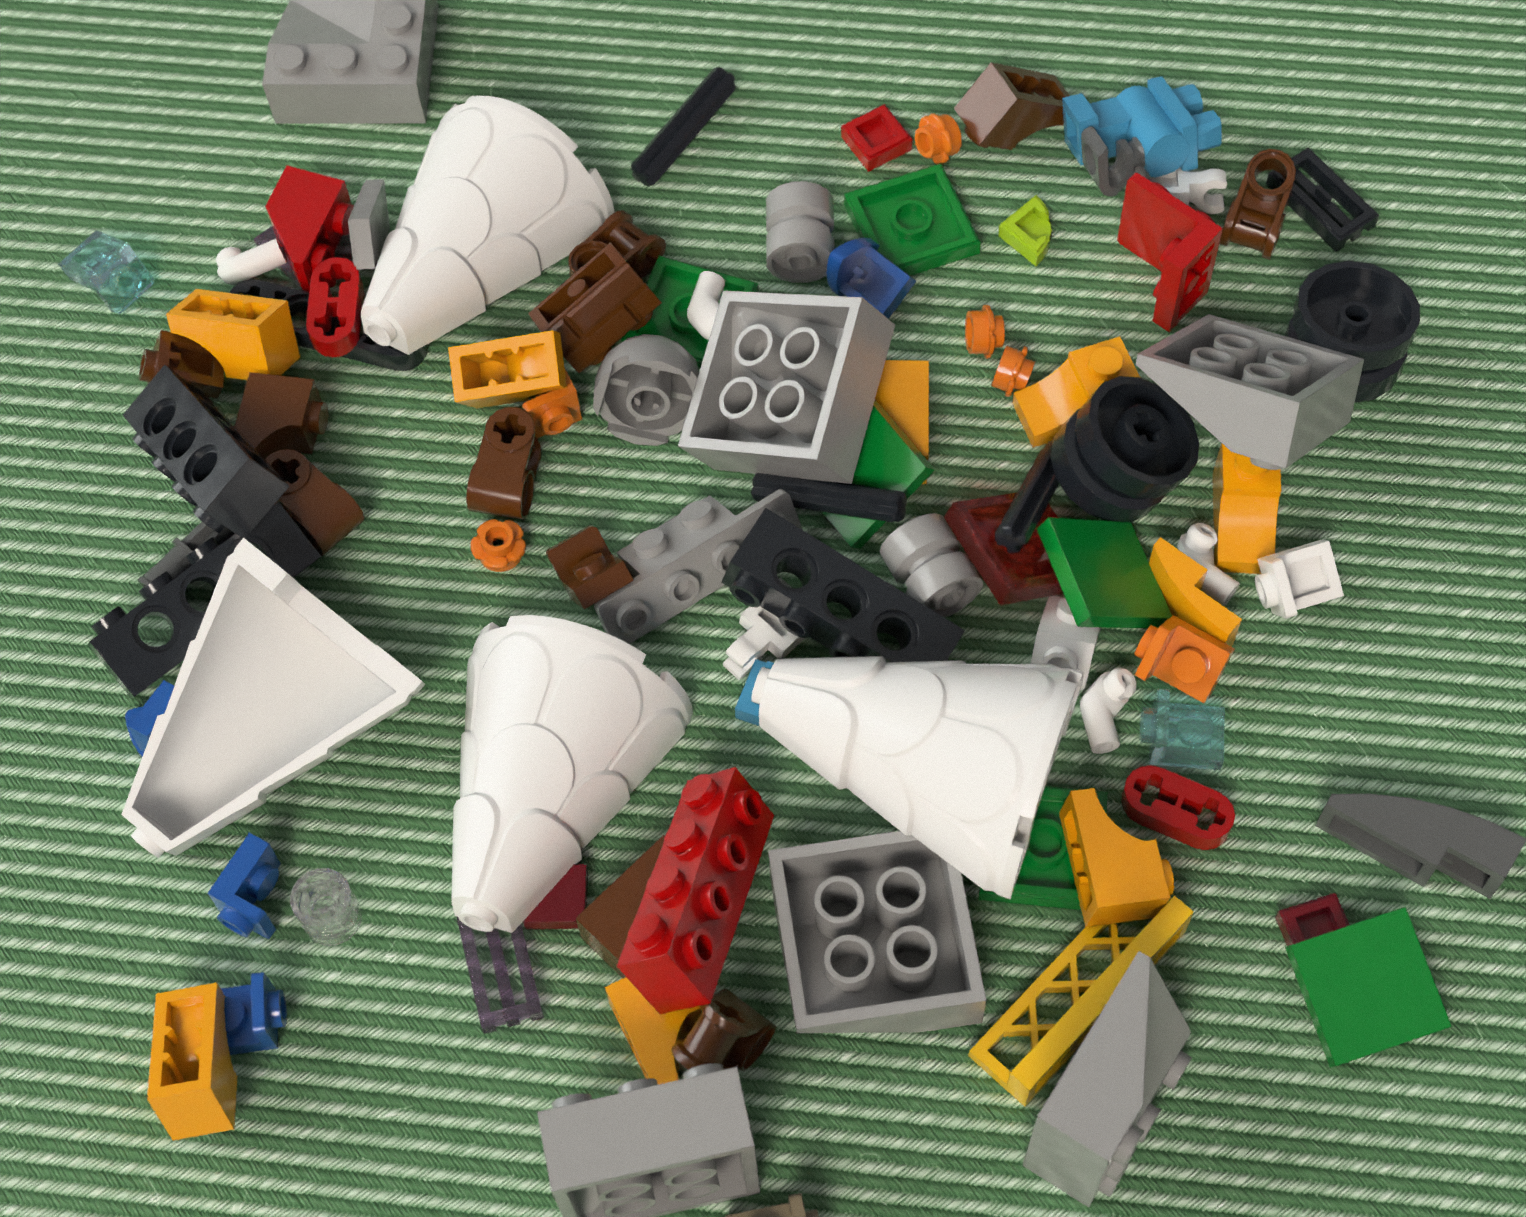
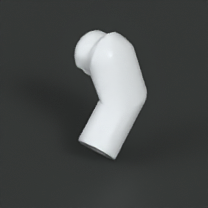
(241, 266)
(705, 303)
(1198, 546)
(1102, 704)

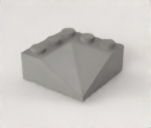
(351, 62)
(787, 385)
(1256, 387)
(875, 937)
(1108, 1088)
(651, 1146)

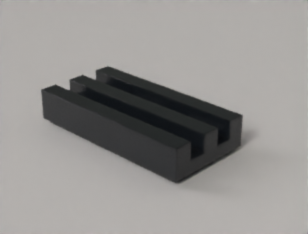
(1315, 205)

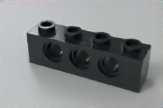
(203, 454)
(827, 578)
(140, 665)

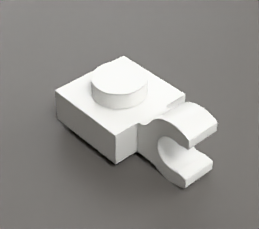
(1193, 187)
(762, 634)

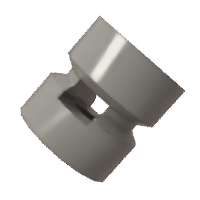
(799, 231)
(928, 561)

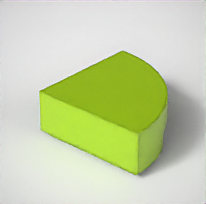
(1028, 230)

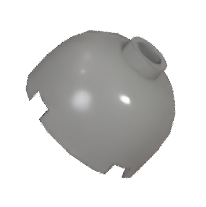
(645, 389)

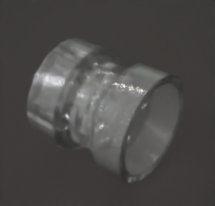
(335, 917)

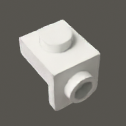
(1298, 578)
(1062, 641)

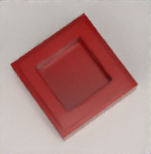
(876, 137)

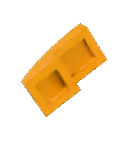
(1181, 586)

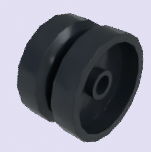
(1361, 314)
(1124, 449)

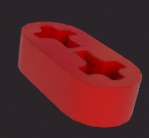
(324, 306)
(1177, 807)

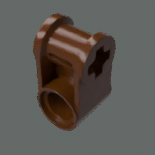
(1258, 212)
(631, 242)
(505, 466)
(314, 502)
(725, 1034)

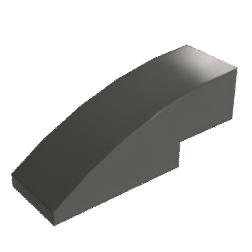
(1423, 837)

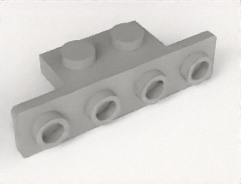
(681, 563)

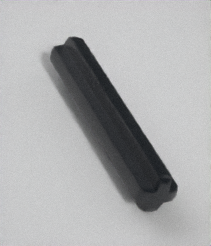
(683, 126)
(834, 497)
(1028, 503)

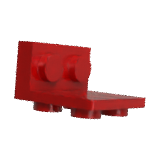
(1172, 240)

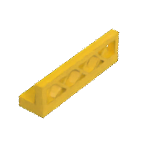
(1067, 1035)

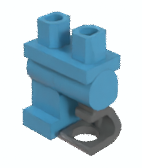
(1142, 128)

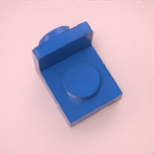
(244, 880)
(254, 1015)

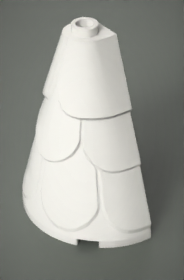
(483, 217)
(256, 704)
(930, 746)
(548, 756)

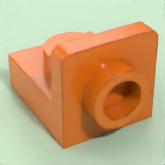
(554, 410)
(1183, 657)

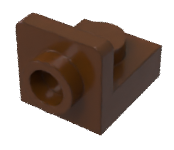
(186, 359)
(588, 567)

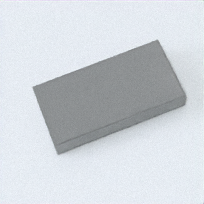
(369, 224)

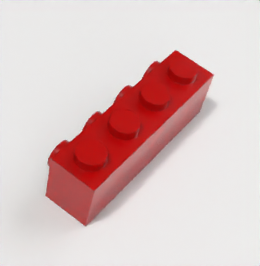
(696, 892)

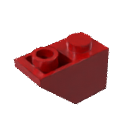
(308, 218)

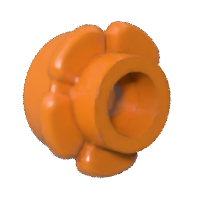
(938, 137)
(984, 331)
(1013, 370)
(500, 557)

